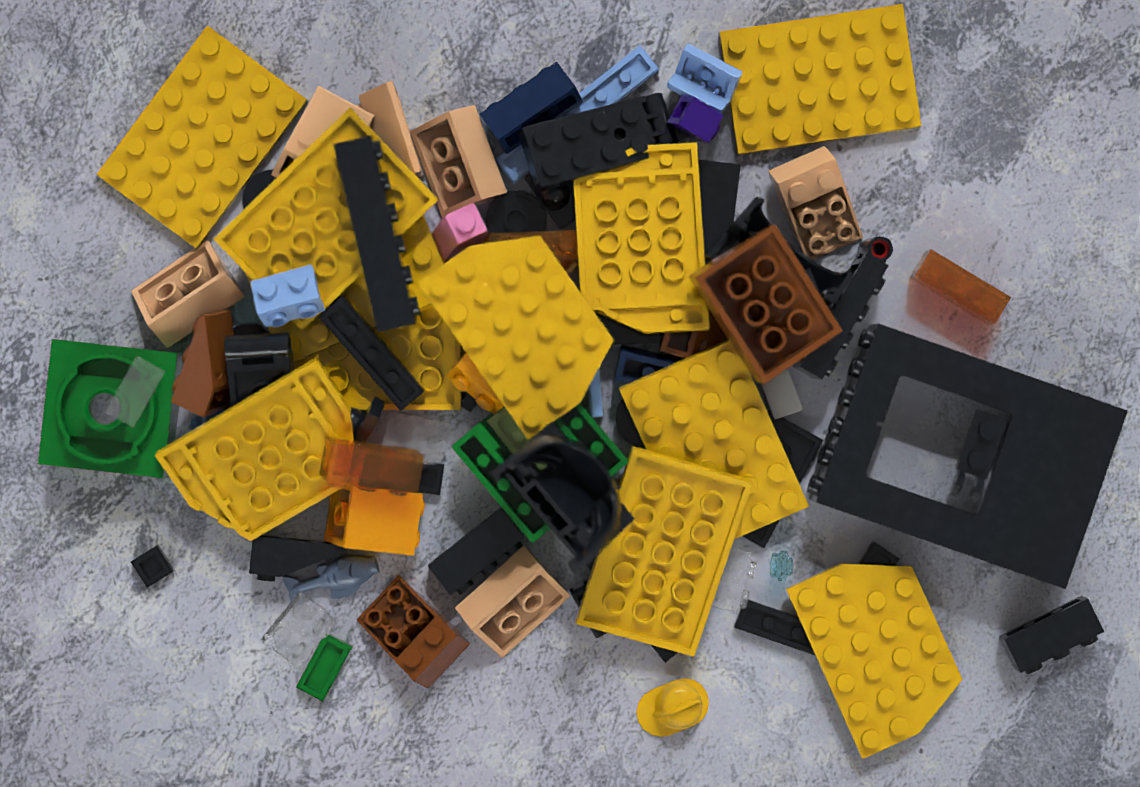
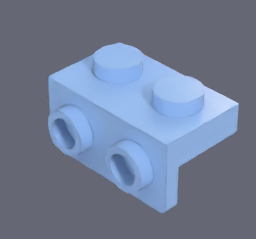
(705, 78)
(287, 296)

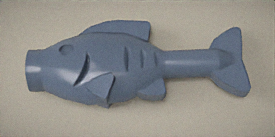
(340, 576)

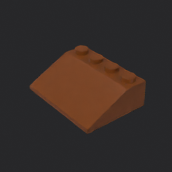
(765, 304)

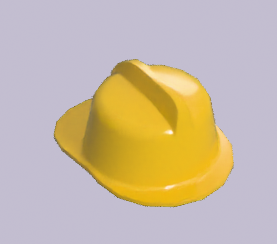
(672, 707)

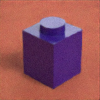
(695, 119)

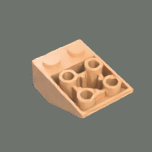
(317, 118)
(816, 203)

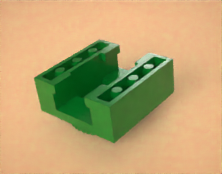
(72, 434)
(485, 451)

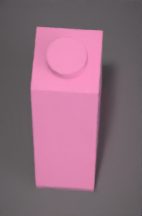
(459, 231)

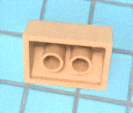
(391, 123)
(458, 160)
(184, 292)
(512, 602)

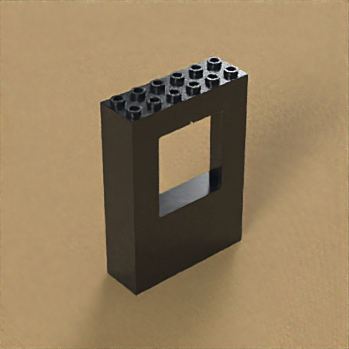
(1041, 478)

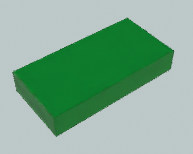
(324, 667)

